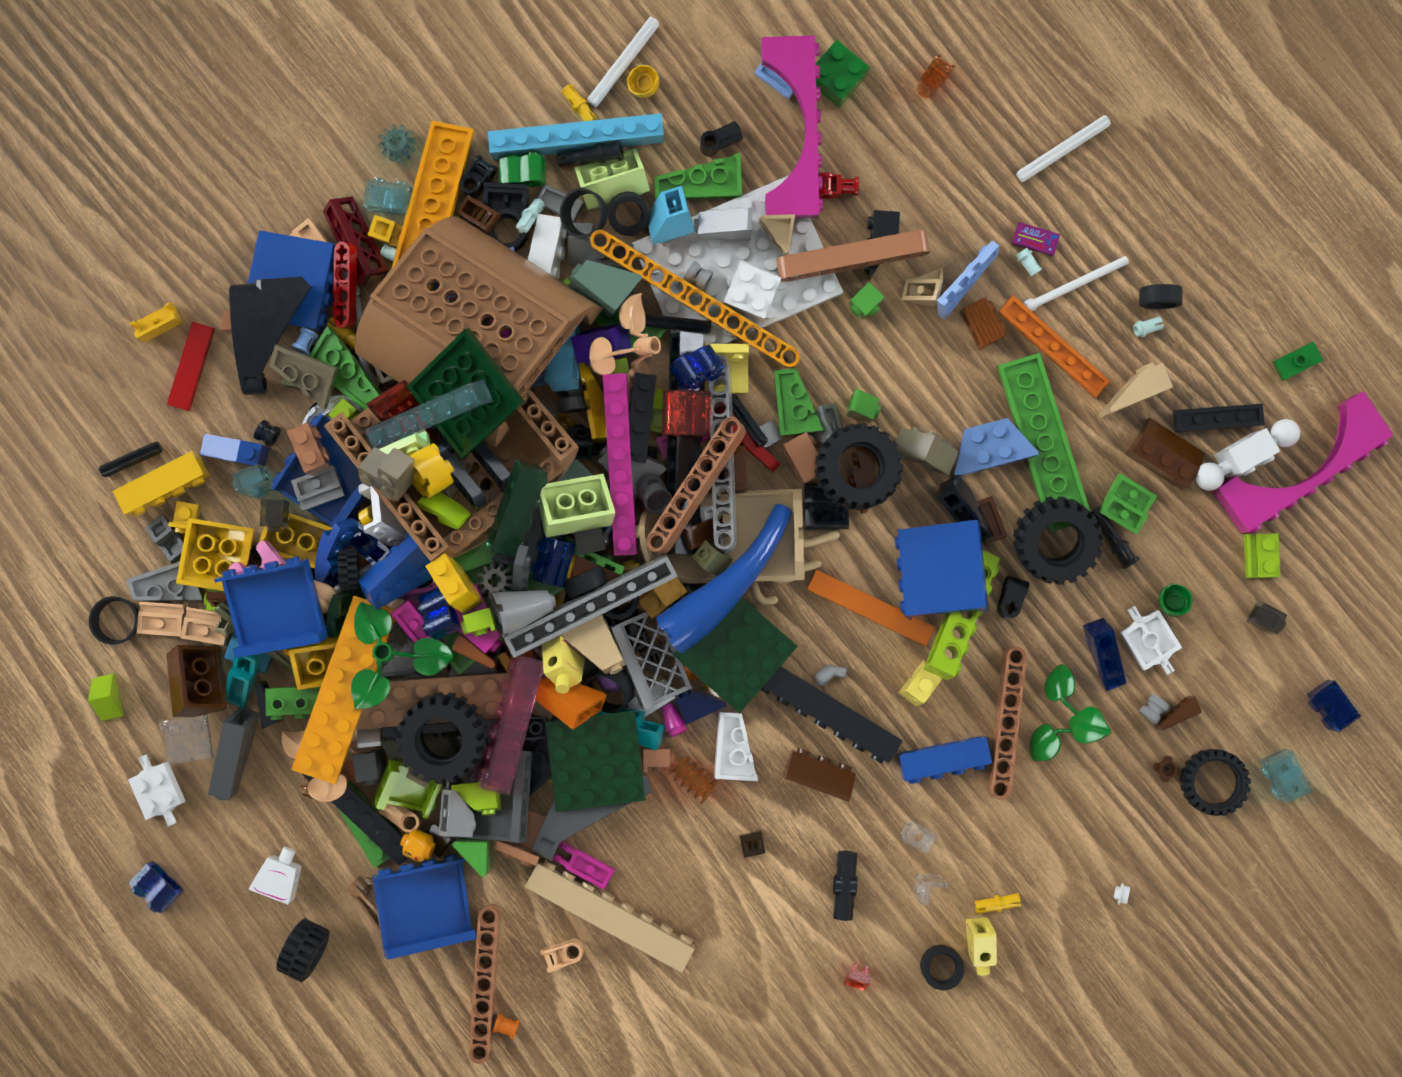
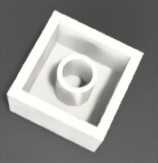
(752, 292)

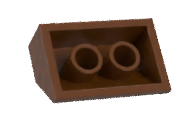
(1166, 454)
(196, 680)
(820, 774)

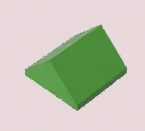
(476, 853)

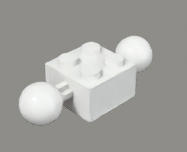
(1247, 454)

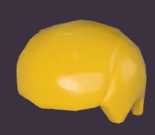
(643, 81)

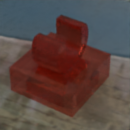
(857, 979)

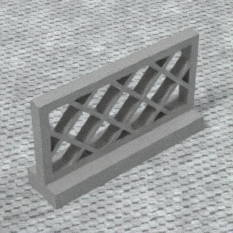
(633, 668)

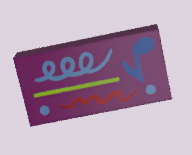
(1035, 239)

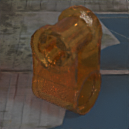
(936, 74)

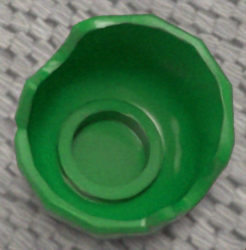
(1175, 600)

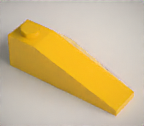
(595, 402)

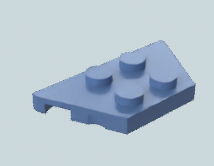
(991, 447)

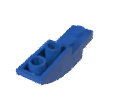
(327, 554)

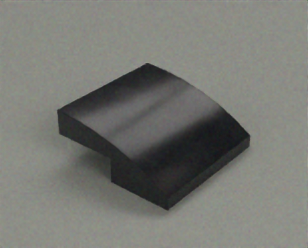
(821, 512)

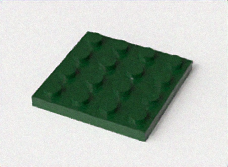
(456, 366)
(738, 655)
(595, 762)

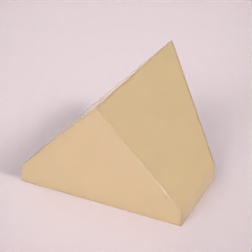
(779, 230)
(924, 289)

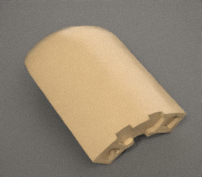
(751, 515)

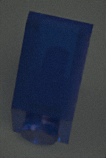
(697, 705)

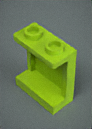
(405, 793)

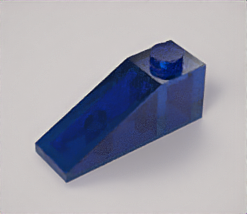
(369, 546)
(1105, 653)

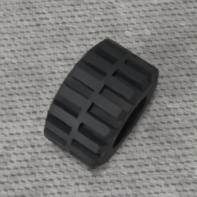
(302, 950)

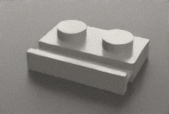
(318, 488)

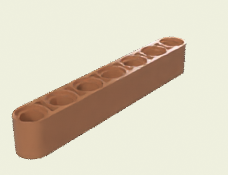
(853, 255)
(696, 474)
(1010, 733)
(480, 993)

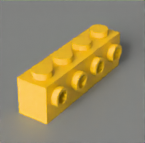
(161, 484)

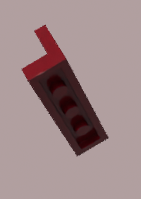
(340, 225)

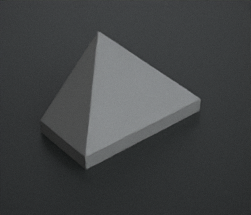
(829, 420)

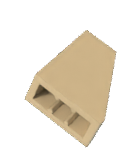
(597, 644)

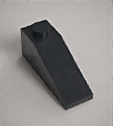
(962, 504)

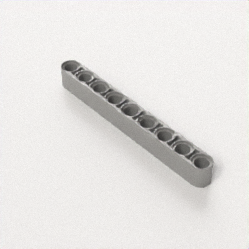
(726, 485)

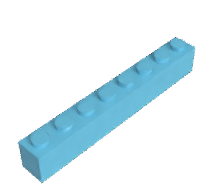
(576, 136)

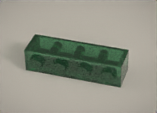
(517, 508)

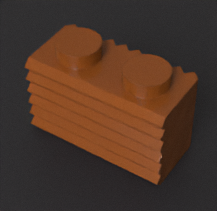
(983, 323)

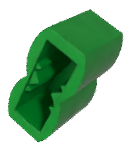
(523, 170)

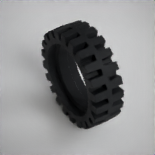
(1241, 786)

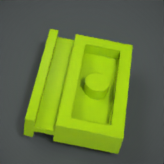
(1262, 555)

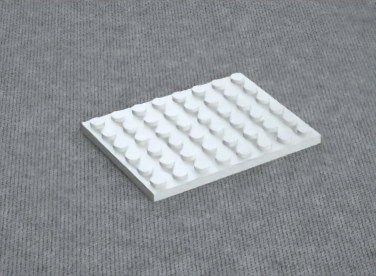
(723, 259)

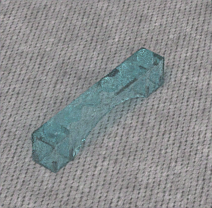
(429, 414)

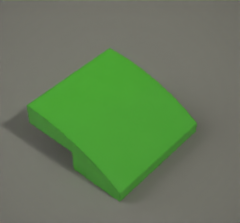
(1127, 503)

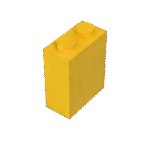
(454, 583)

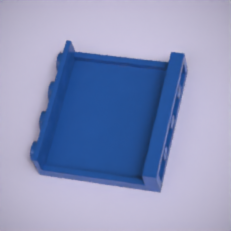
(295, 257)
(337, 510)
(941, 569)
(273, 607)
(422, 906)

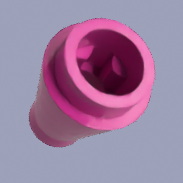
(673, 721)

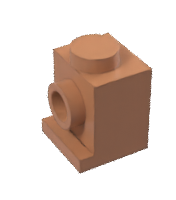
(658, 759)

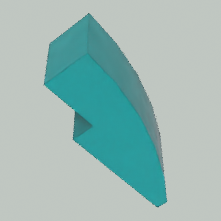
(242, 679)
(649, 733)

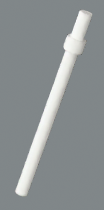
(1032, 304)

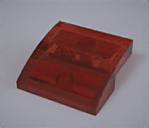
(393, 402)
(686, 412)

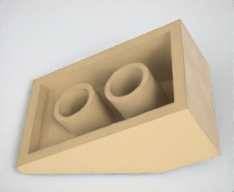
(1147, 382)

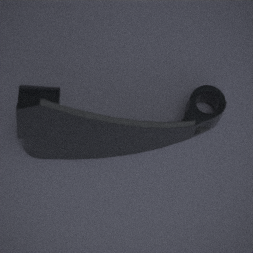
(257, 322)

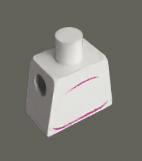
(278, 877)

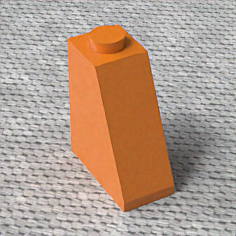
(570, 707)

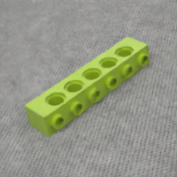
(937, 660)

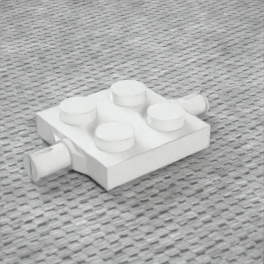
(1150, 640)
(157, 790)

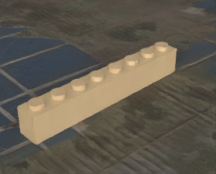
(610, 915)

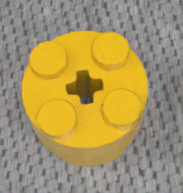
(431, 471)

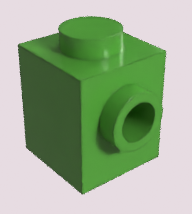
(866, 301)

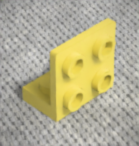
(737, 358)

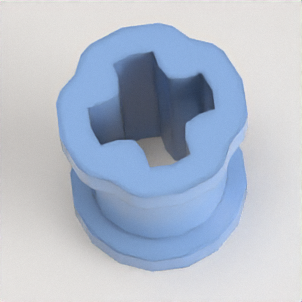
(305, 341)

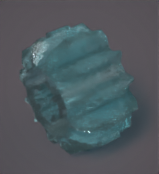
(404, 146)

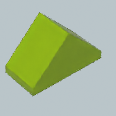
(105, 697)

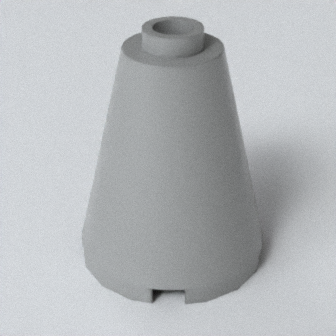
(520, 608)

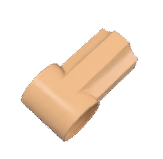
(399, 816)

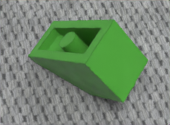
(863, 406)

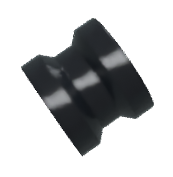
(267, 433)

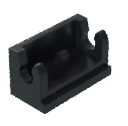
(506, 195)

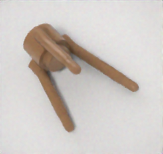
(359, 891)

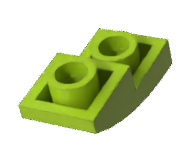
(448, 510)

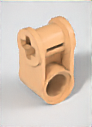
(558, 955)

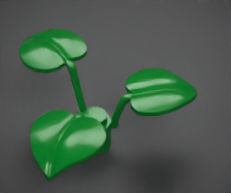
(370, 625)
(1085, 726)

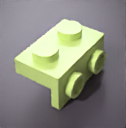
(409, 444)

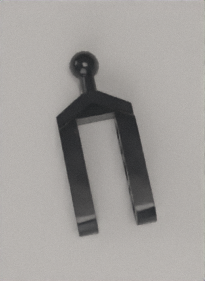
(461, 478)

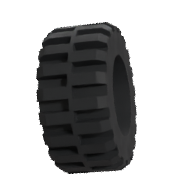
(884, 453)
(1073, 563)
(426, 762)

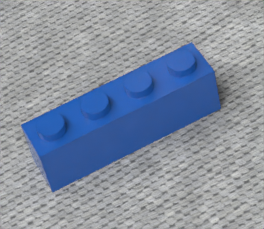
(944, 758)

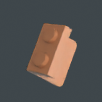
(524, 850)

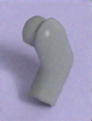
(828, 672)

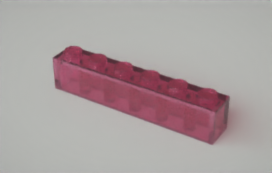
(511, 724)

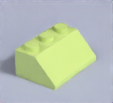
(612, 178)
(576, 505)

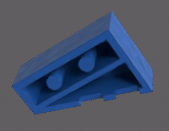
(396, 574)

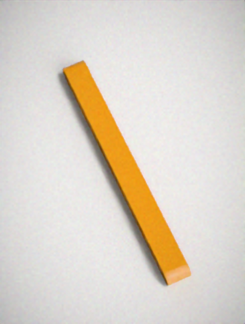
(683, 298)

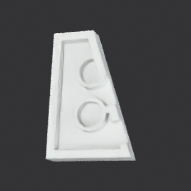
(733, 753)

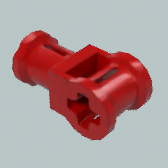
(837, 185)

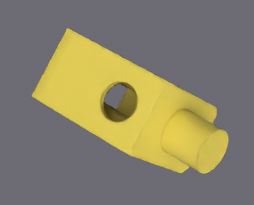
(562, 663)
(920, 685)
(981, 944)

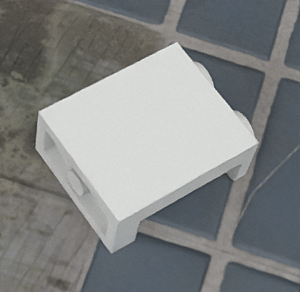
(384, 525)

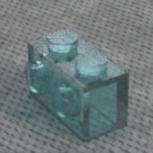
(387, 196)
(253, 481)
(1285, 776)

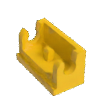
(157, 323)

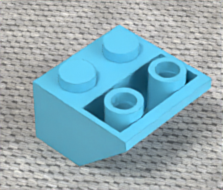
(670, 216)

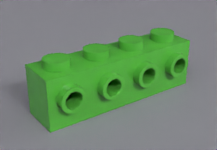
(290, 701)

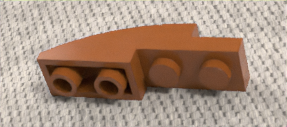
(866, 471)

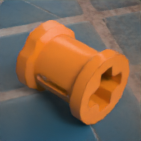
(505, 1026)

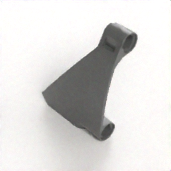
(564, 824)

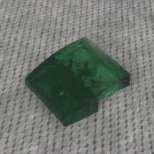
(338, 610)

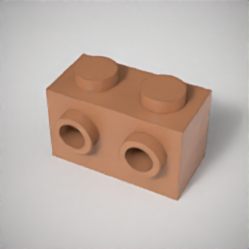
(309, 448)
(801, 456)

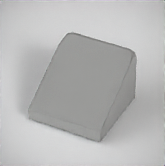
(771, 433)

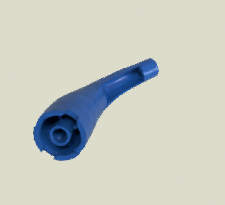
(706, 607)

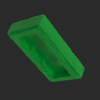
(1297, 361)

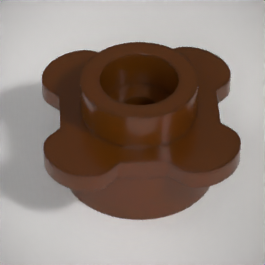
(1173, 769)

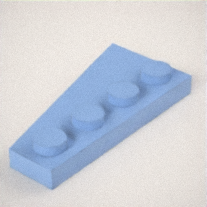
(966, 280)

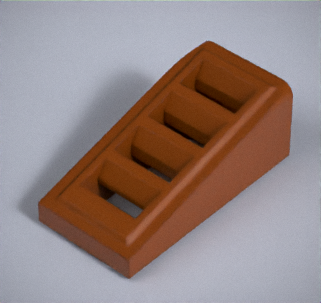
(467, 648)

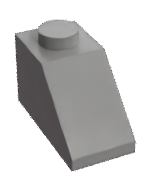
(455, 816)

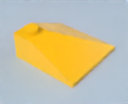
(210, 550)

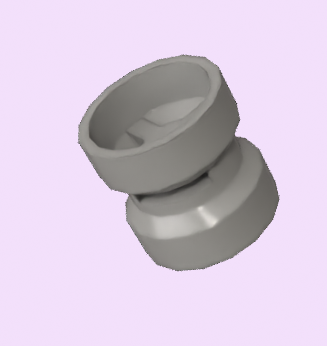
(703, 277)
(1155, 707)

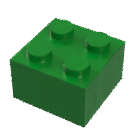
(840, 73)

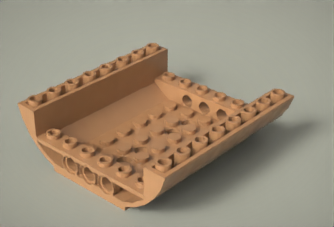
(411, 326)
(531, 438)

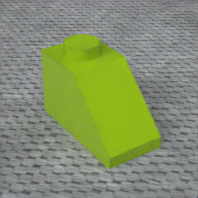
(478, 798)

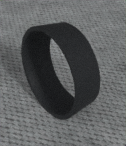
(566, 207)
(94, 620)
(622, 681)

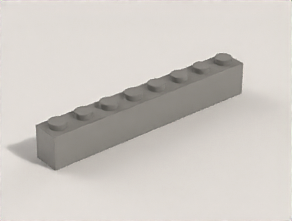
(592, 604)

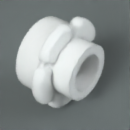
(1122, 894)

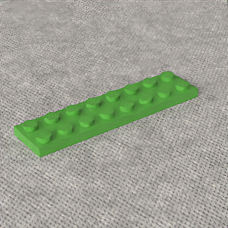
(1040, 423)

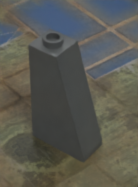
(232, 753)

